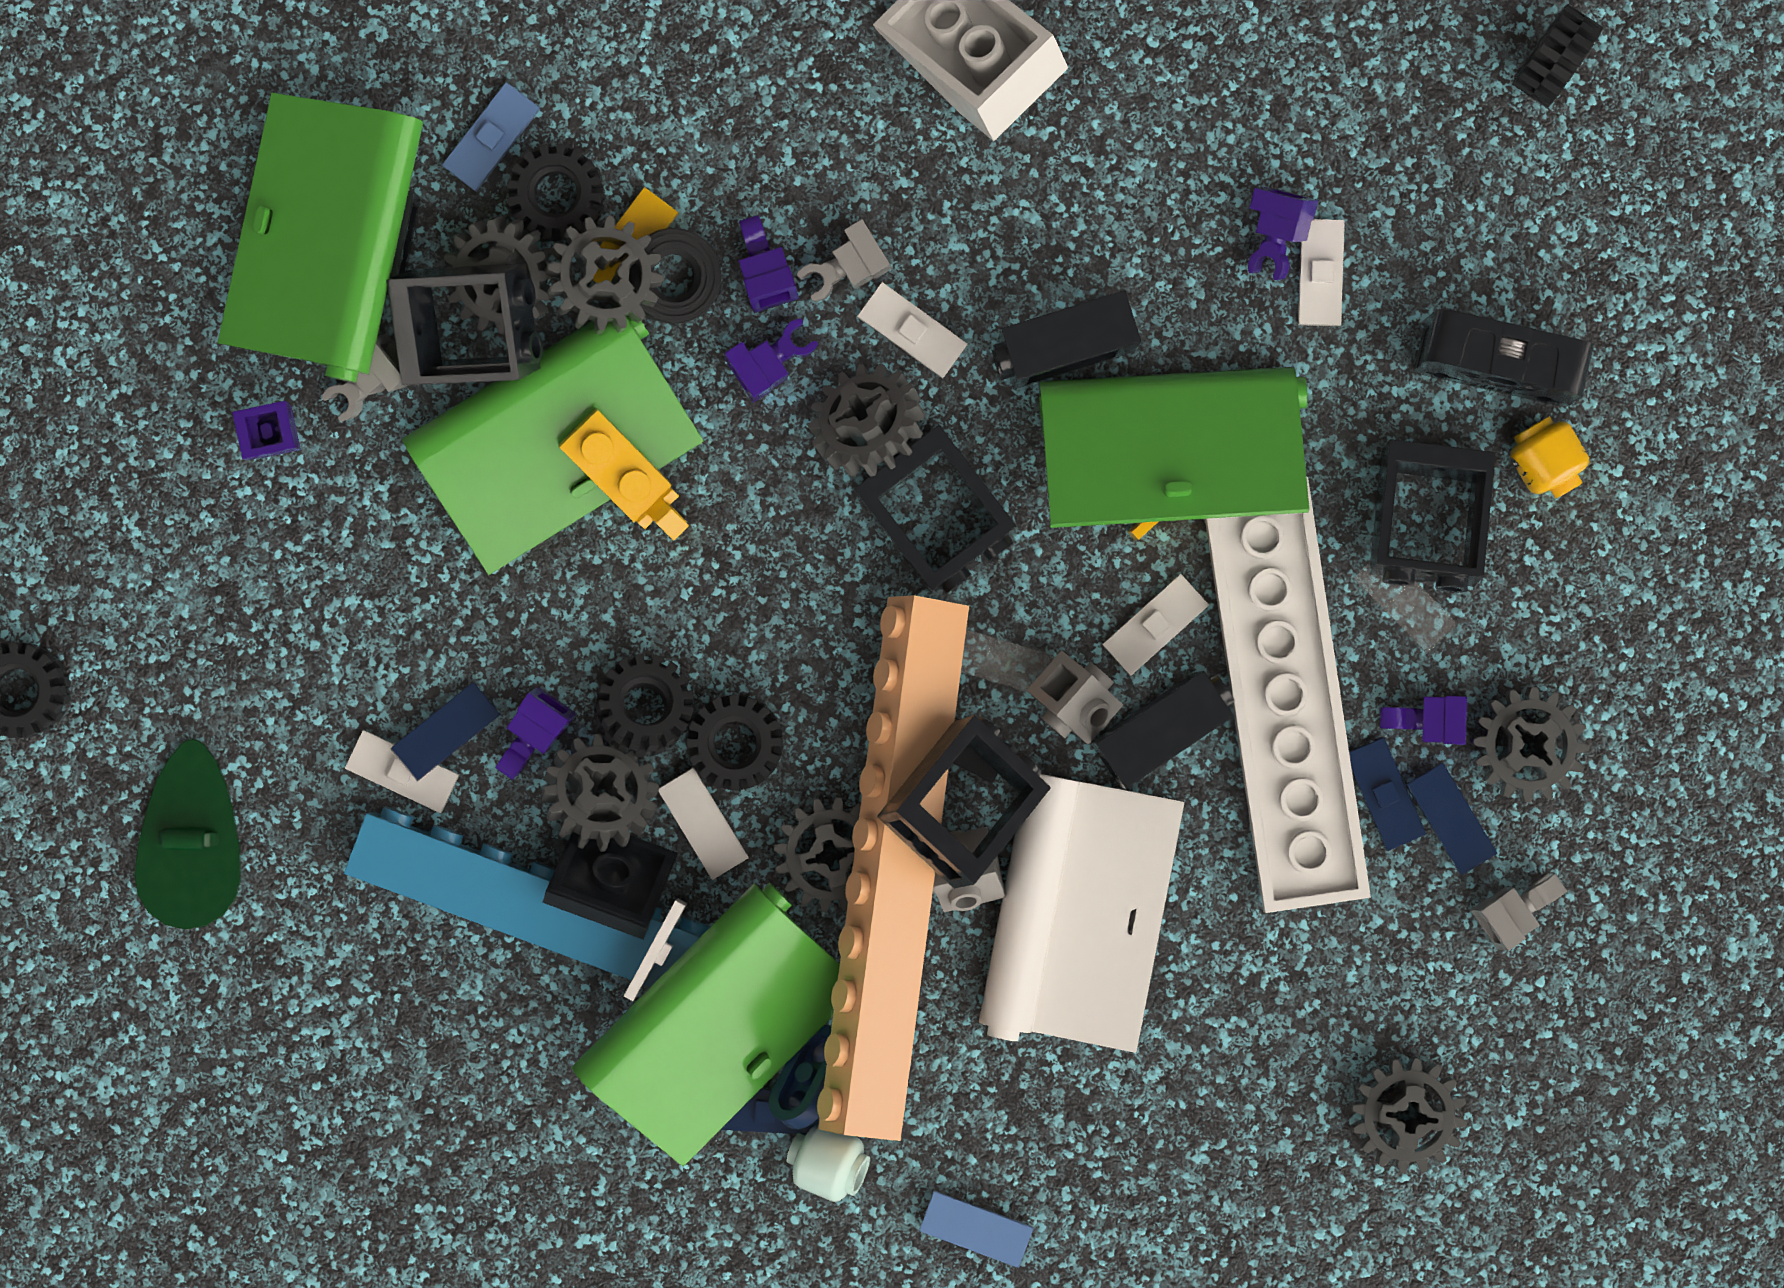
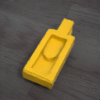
(623, 473)

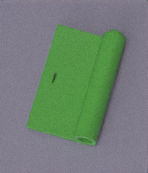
(320, 233)
(1174, 446)
(499, 451)
(714, 1025)

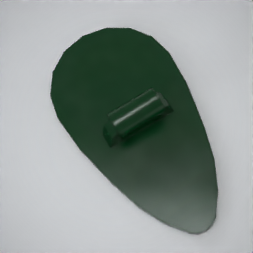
(189, 842)

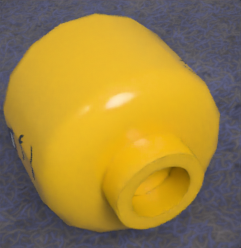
(1549, 457)

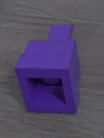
(1281, 219)
(766, 270)
(762, 367)
(266, 430)
(1440, 719)
(538, 726)

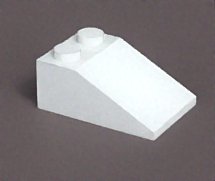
(977, 55)

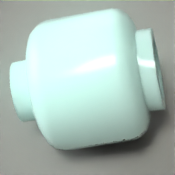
(828, 1163)

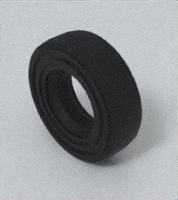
(705, 282)

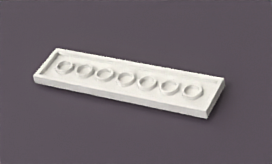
(1287, 710)

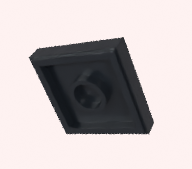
(611, 885)

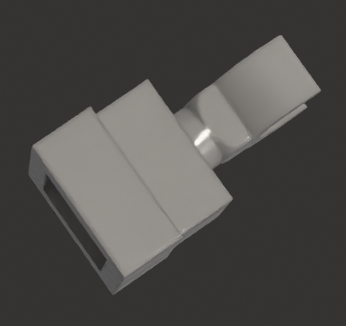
(858, 259)
(382, 375)
(1509, 916)

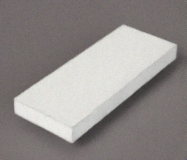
(1321, 274)
(912, 330)
(1155, 624)
(377, 763)
(703, 823)
(658, 950)

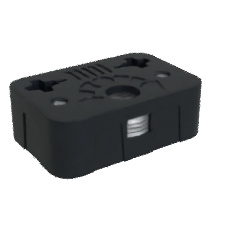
(1503, 357)

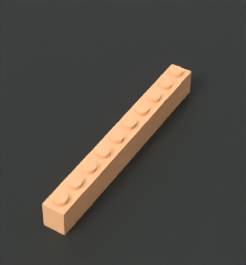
(888, 881)

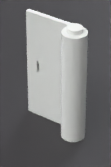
(1062, 929)

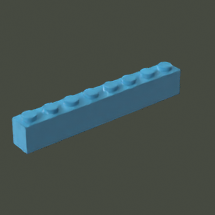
(498, 894)

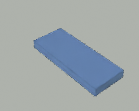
(491, 137)
(976, 1229)

